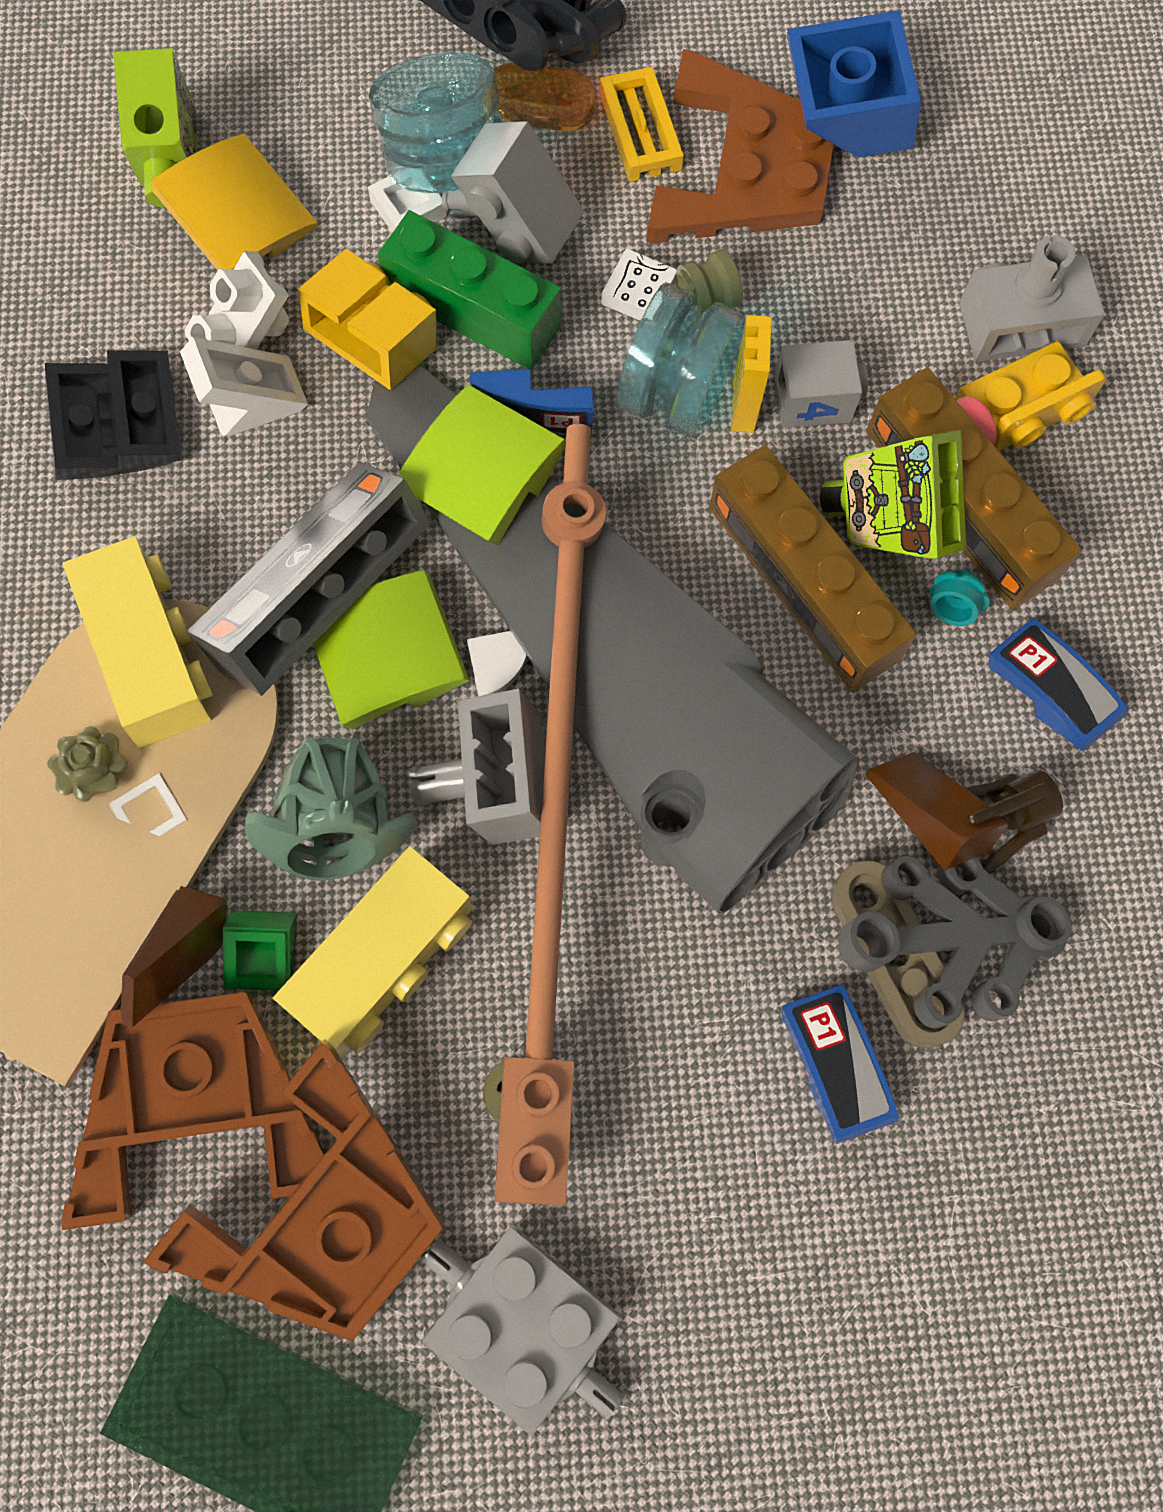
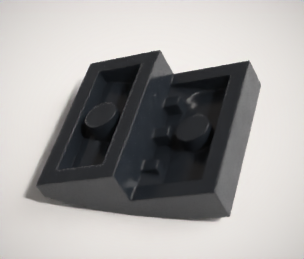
(112, 415)

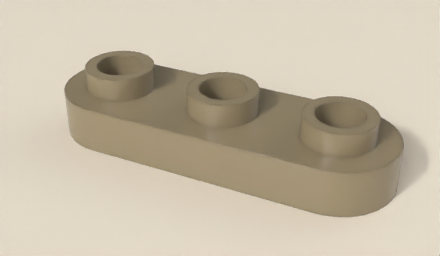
(901, 984)

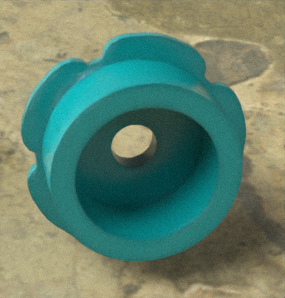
(958, 597)

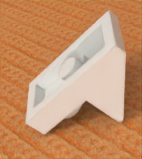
(242, 384)

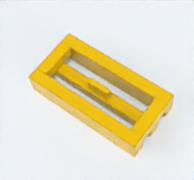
(650, 159)
(751, 373)

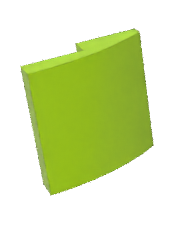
(481, 463)
(390, 650)

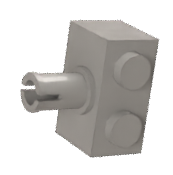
(515, 193)
(1032, 303)
(498, 768)

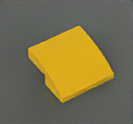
(232, 202)

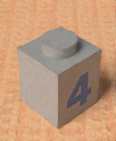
(819, 383)

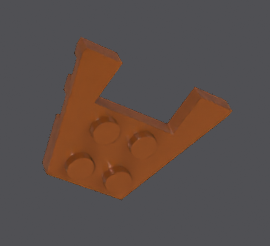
(769, 166)
(179, 1076)
(339, 1235)

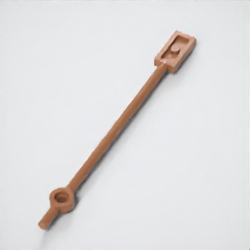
(537, 1088)

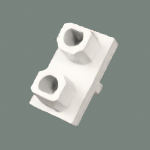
(244, 307)

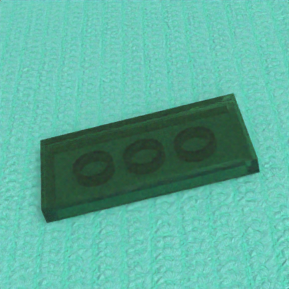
(258, 1418)

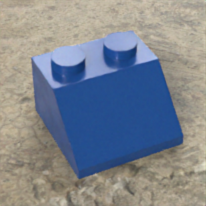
(857, 83)

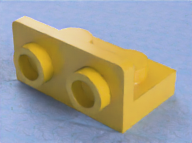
(1035, 395)

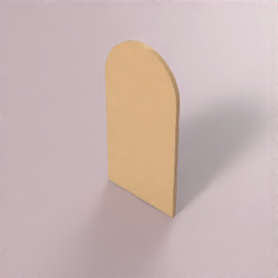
(77, 878)

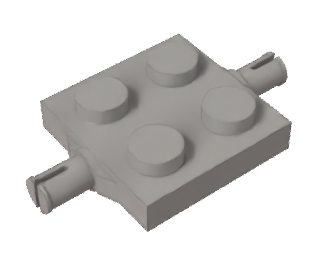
(522, 1329)

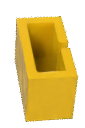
(367, 319)

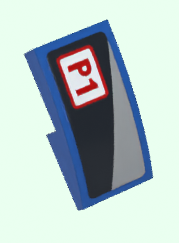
(547, 407)
(1061, 682)
(840, 1064)

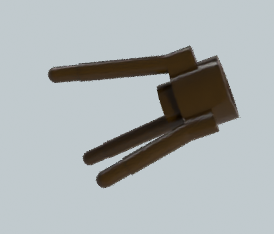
(1023, 804)

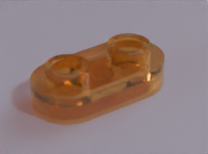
(545, 97)

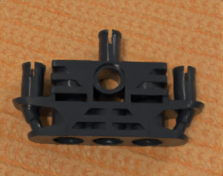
(536, 28)

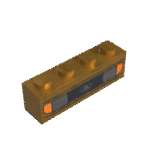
(1006, 525)
(810, 568)

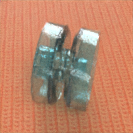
(431, 116)
(679, 360)

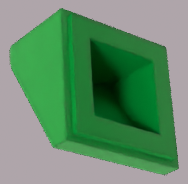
(259, 949)

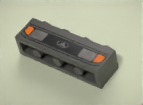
(310, 577)

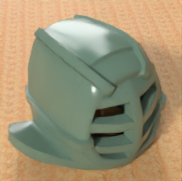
(323, 795)

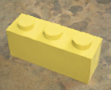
(139, 641)
(377, 953)

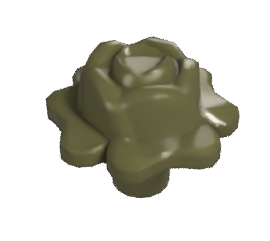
(87, 764)

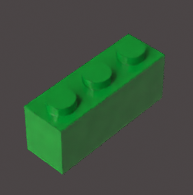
(474, 289)

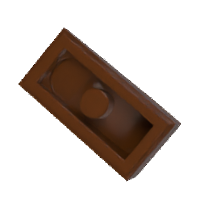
(936, 809)
(174, 949)

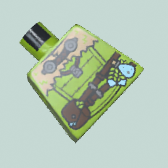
(154, 113)
(903, 497)

